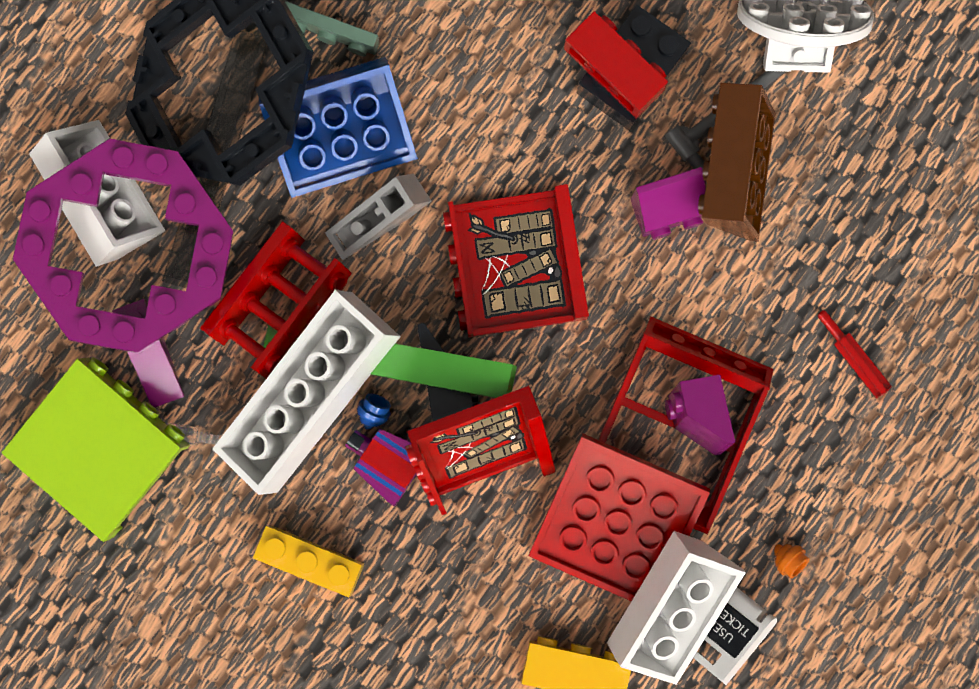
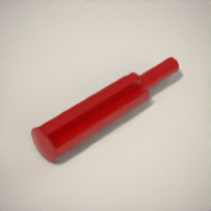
(856, 357)

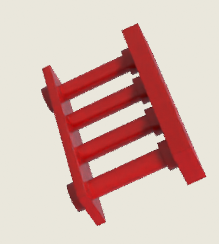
(255, 281)

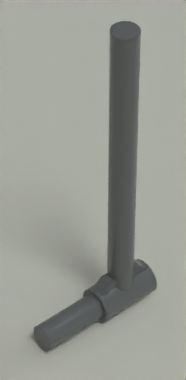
(686, 140)

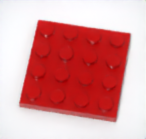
(614, 517)

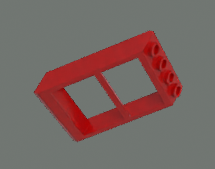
(714, 361)

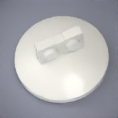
(805, 31)

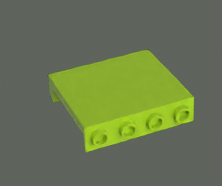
(95, 447)

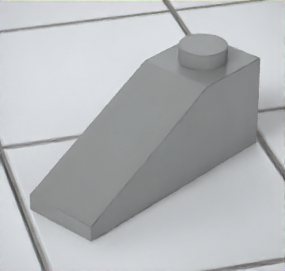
(378, 214)

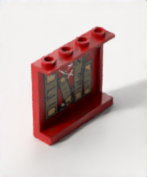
(516, 262)
(479, 444)

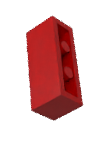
(616, 63)

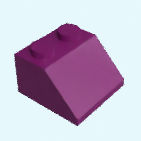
(669, 203)
(702, 413)

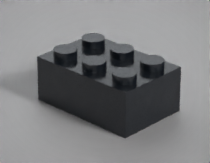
(657, 44)

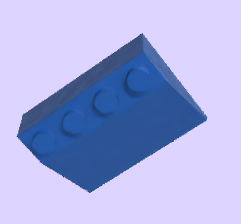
(346, 125)

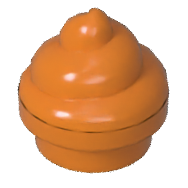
(790, 559)

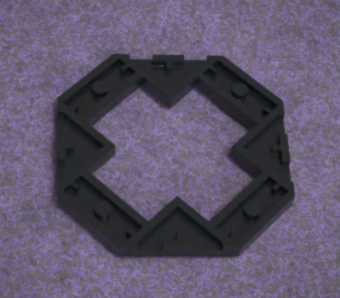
(280, 93)

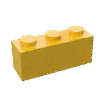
(308, 561)
(571, 668)

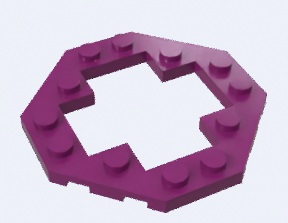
(82, 184)

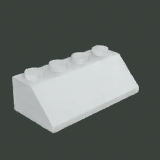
(123, 213)
(674, 608)

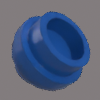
(373, 411)

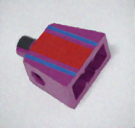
(383, 463)

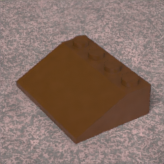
(738, 160)

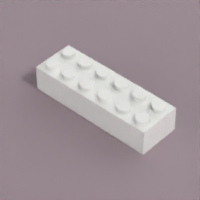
(305, 392)

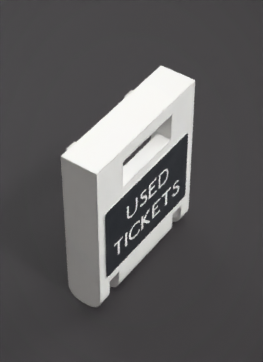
(736, 635)

